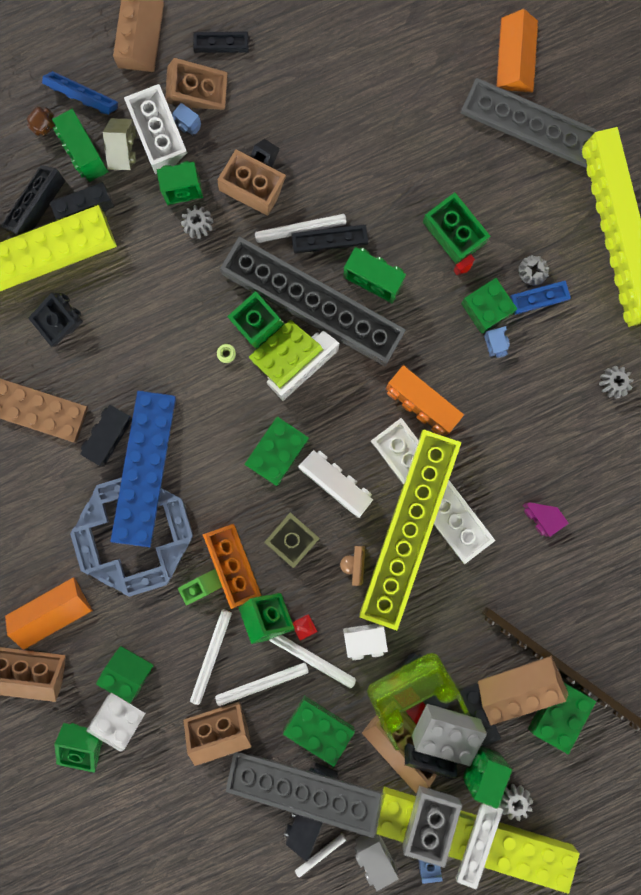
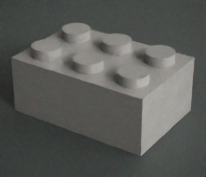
(448, 735)
(431, 826)

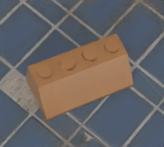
(138, 34)
(31, 674)
(522, 690)
(377, 737)

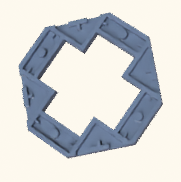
(112, 572)

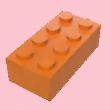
(423, 401)

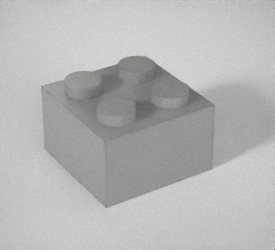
(376, 860)

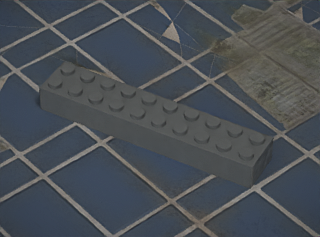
(312, 301)

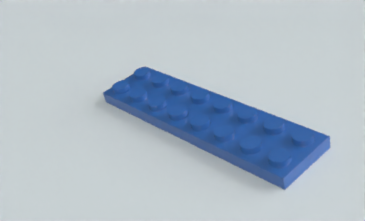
(143, 469)

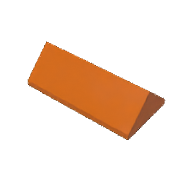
(517, 52)
(232, 565)
(47, 614)

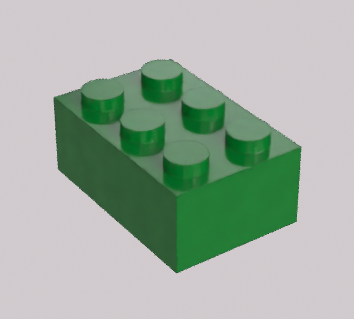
(79, 146)
(456, 228)
(374, 274)
(277, 451)
(563, 722)
(319, 731)
(487, 777)

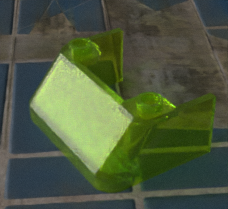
(410, 687)

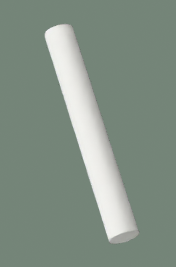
(320, 855)

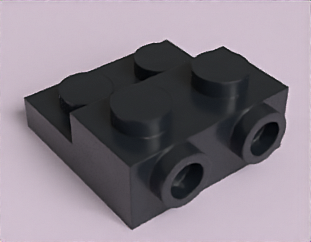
(55, 318)

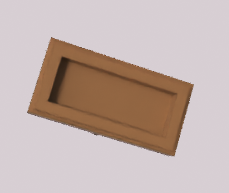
(354, 565)

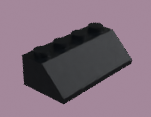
(304, 830)

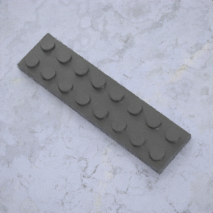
(527, 121)
(305, 793)

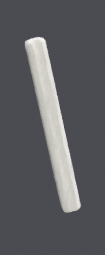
(285, 231)
(211, 656)
(314, 660)
(261, 684)

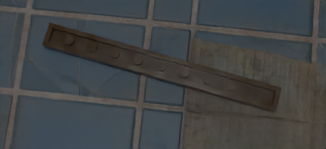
(571, 675)

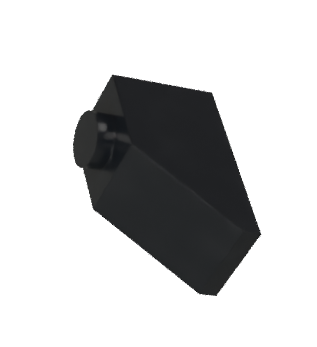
(265, 152)

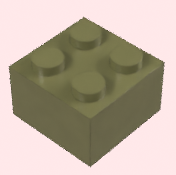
(292, 540)

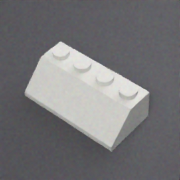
(156, 127)
(330, 348)
(335, 483)

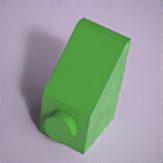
(200, 587)

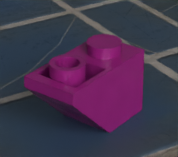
(547, 518)

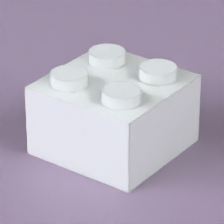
(365, 641)
(115, 722)

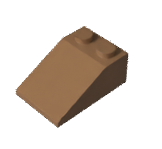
(195, 85)

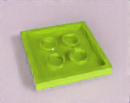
(285, 353)

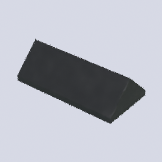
(34, 201)

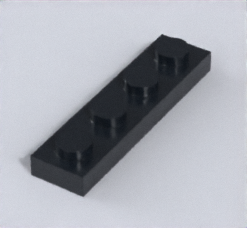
(329, 239)

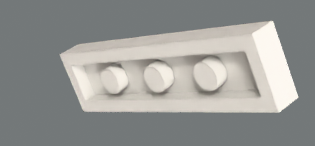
(479, 845)

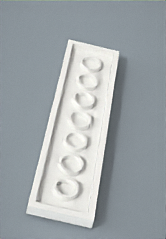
(454, 518)

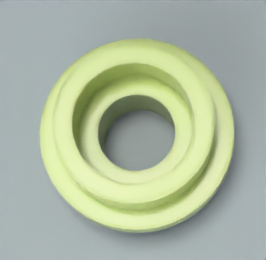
(226, 347)

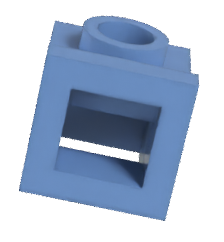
(186, 119)
(497, 342)
(429, 873)

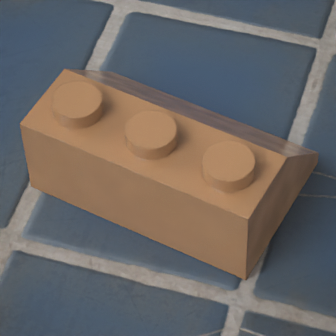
(251, 182)
(216, 733)

